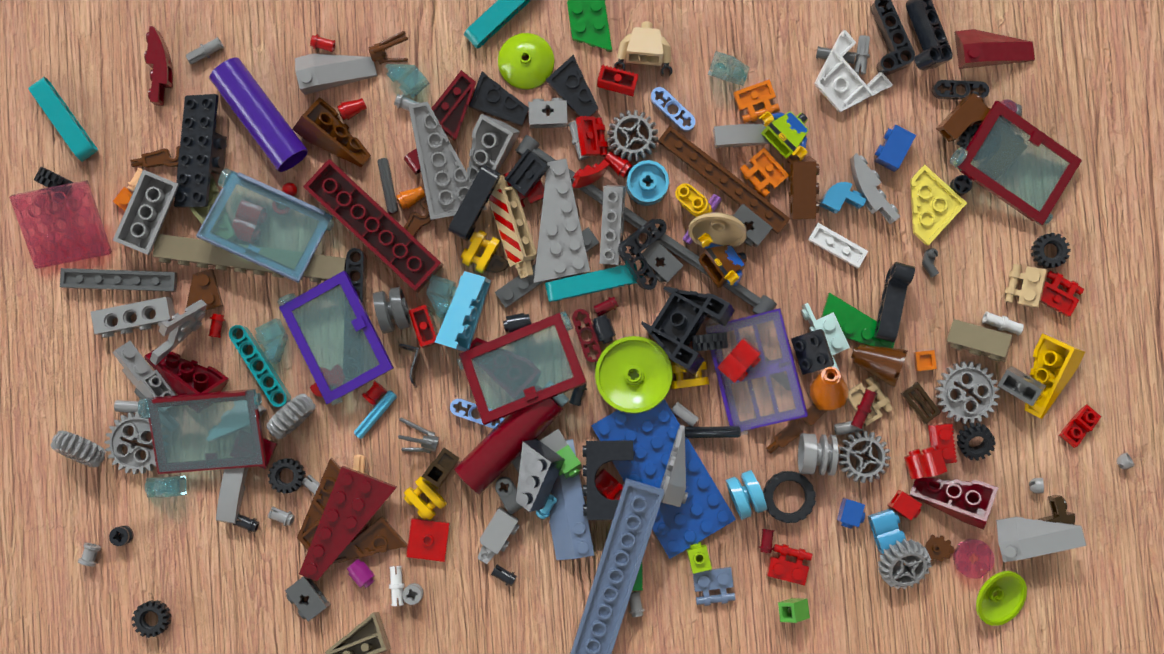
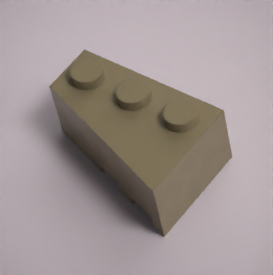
(979, 340)
(365, 639)

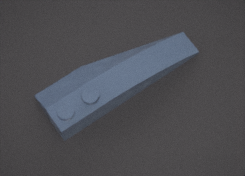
(568, 525)

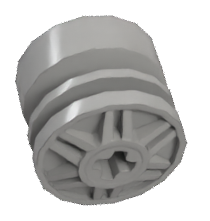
(821, 454)

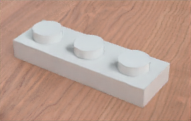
(837, 245)

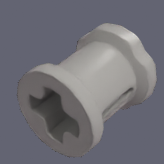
(89, 554)

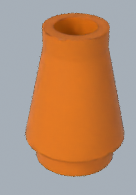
(410, 197)

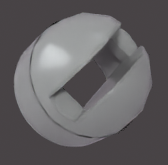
(1125, 461)
(1037, 485)

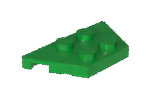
(589, 23)

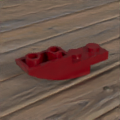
(159, 59)

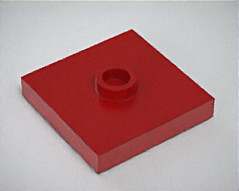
(428, 539)

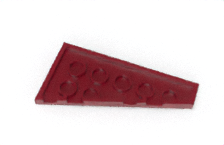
(348, 509)

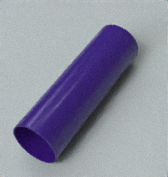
(258, 114)

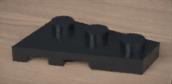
(571, 86)
(497, 102)

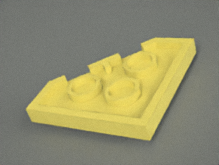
(932, 204)

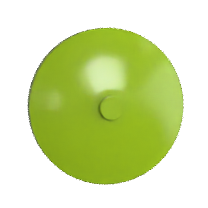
(633, 374)

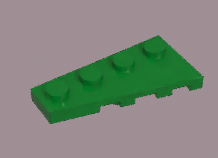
(854, 323)

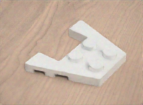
(841, 83)

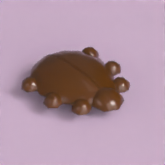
(939, 548)

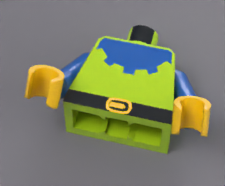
(786, 133)

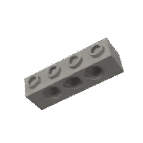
(612, 224)
(103, 318)

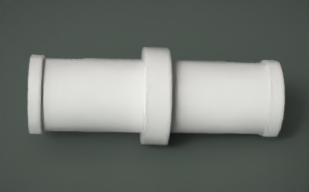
(1002, 323)
(396, 585)

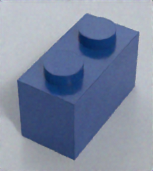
(894, 148)

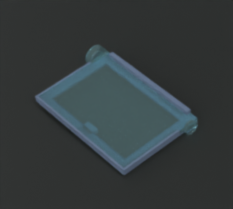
(264, 225)

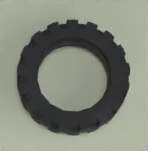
(807, 488)

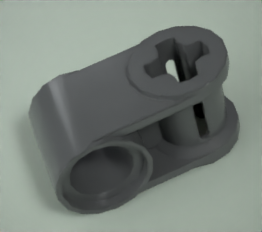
(508, 496)

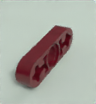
(586, 320)

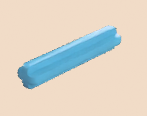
(375, 414)

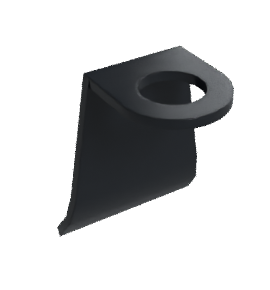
(415, 361)

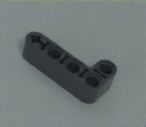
(888, 33)
(930, 34)
(474, 203)
(892, 301)

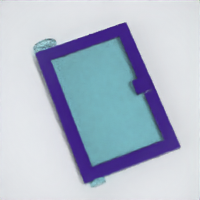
(335, 337)

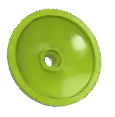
(527, 73)
(1001, 598)

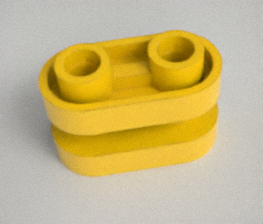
(692, 200)
(470, 255)
(697, 381)
(413, 497)

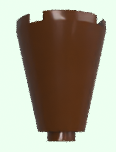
(880, 361)

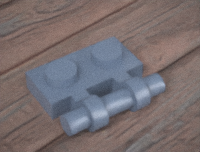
(714, 579)

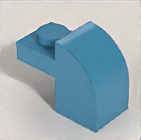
(841, 193)

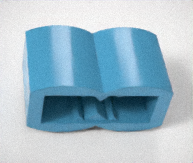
(885, 529)

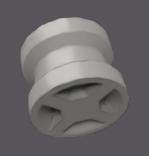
(416, 593)

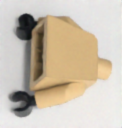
(645, 47)

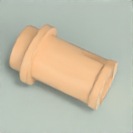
(132, 184)

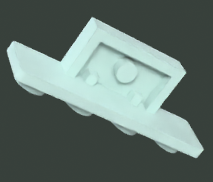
(831, 328)

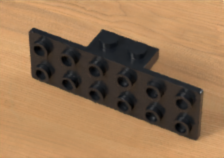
(200, 151)

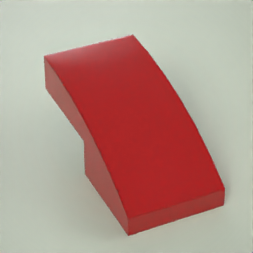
(608, 485)

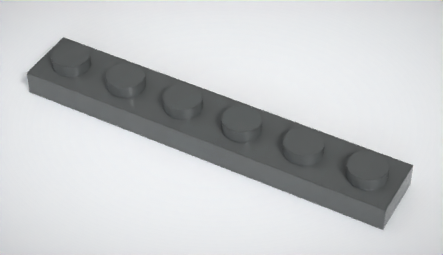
(118, 279)
(521, 286)

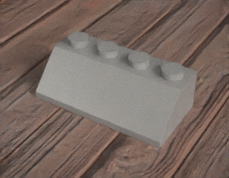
(146, 212)

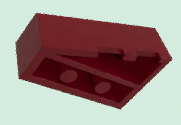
(454, 103)

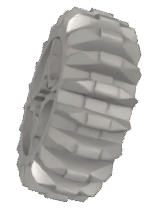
(640, 138)
(290, 416)
(78, 448)
(880, 462)
(908, 552)

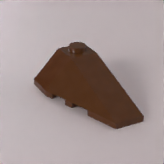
(325, 130)

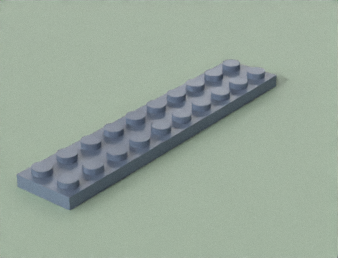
(617, 568)

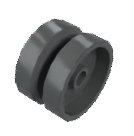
(391, 310)

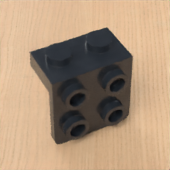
(812, 351)

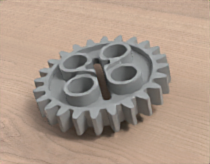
(958, 406)
(131, 460)

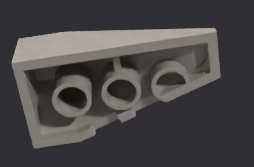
(327, 71)
(490, 144)
(675, 474)
(1031, 538)

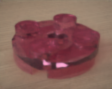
(982, 551)

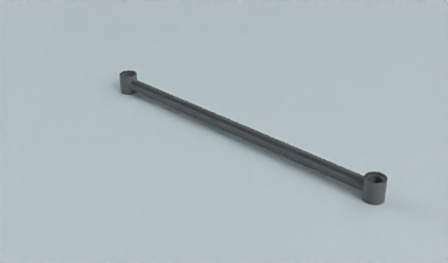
(760, 304)

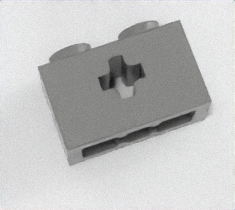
(557, 117)

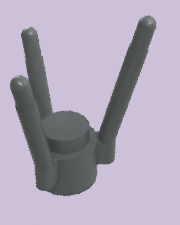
(428, 442)

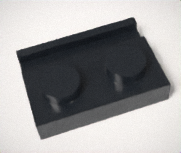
(527, 172)

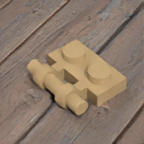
(1032, 286)
(857, 392)

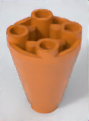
(829, 390)

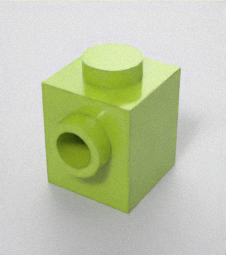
(698, 558)

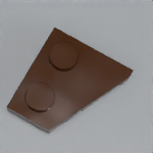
(204, 287)

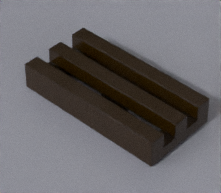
(911, 390)

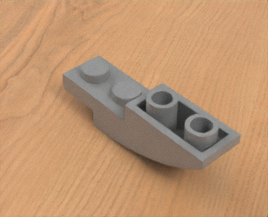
(866, 183)
(140, 373)

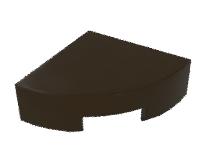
(497, 264)

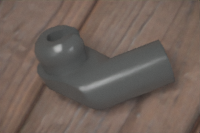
(928, 262)

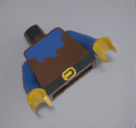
(721, 262)

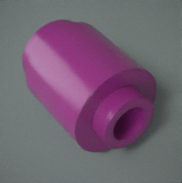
(361, 574)

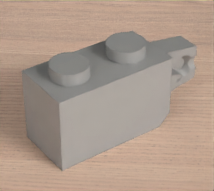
(496, 534)

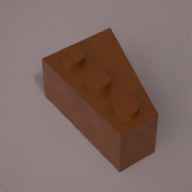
(803, 187)

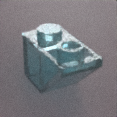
(728, 68)
(409, 78)
(440, 294)
(273, 338)
(166, 486)

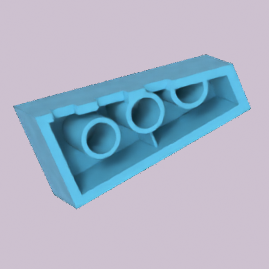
(464, 312)

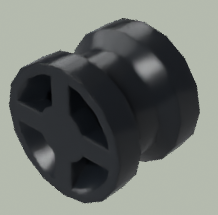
(964, 183)
(126, 535)

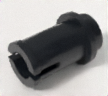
(577, 395)
(247, 523)
(504, 575)

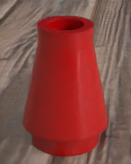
(351, 108)
(619, 165)

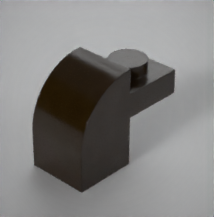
(440, 468)
(1058, 508)

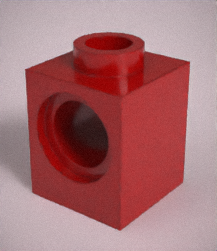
(905, 505)

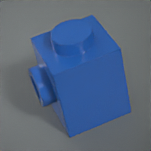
(851, 513)

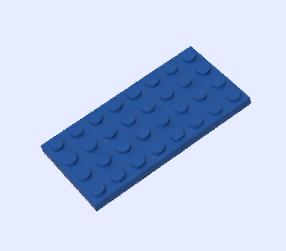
(653, 441)

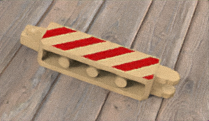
(513, 227)

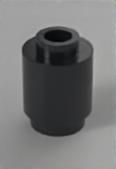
(516, 322)
(603, 329)

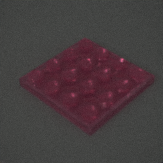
(61, 224)

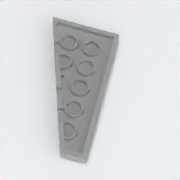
(440, 167)
(560, 241)

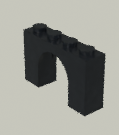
(597, 454)

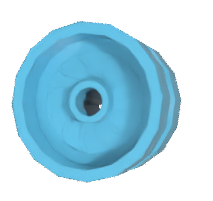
(650, 172)
(746, 494)

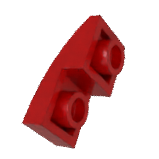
(589, 174)
(1079, 425)

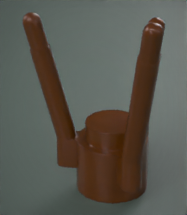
(379, 51)

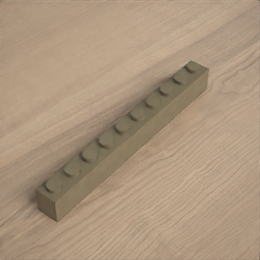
(204, 254)

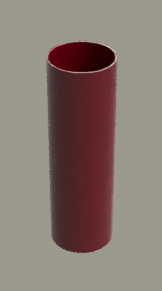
(505, 444)

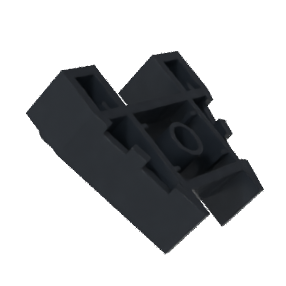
(682, 319)

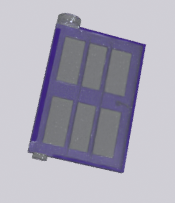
(772, 387)

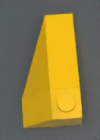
(1053, 366)

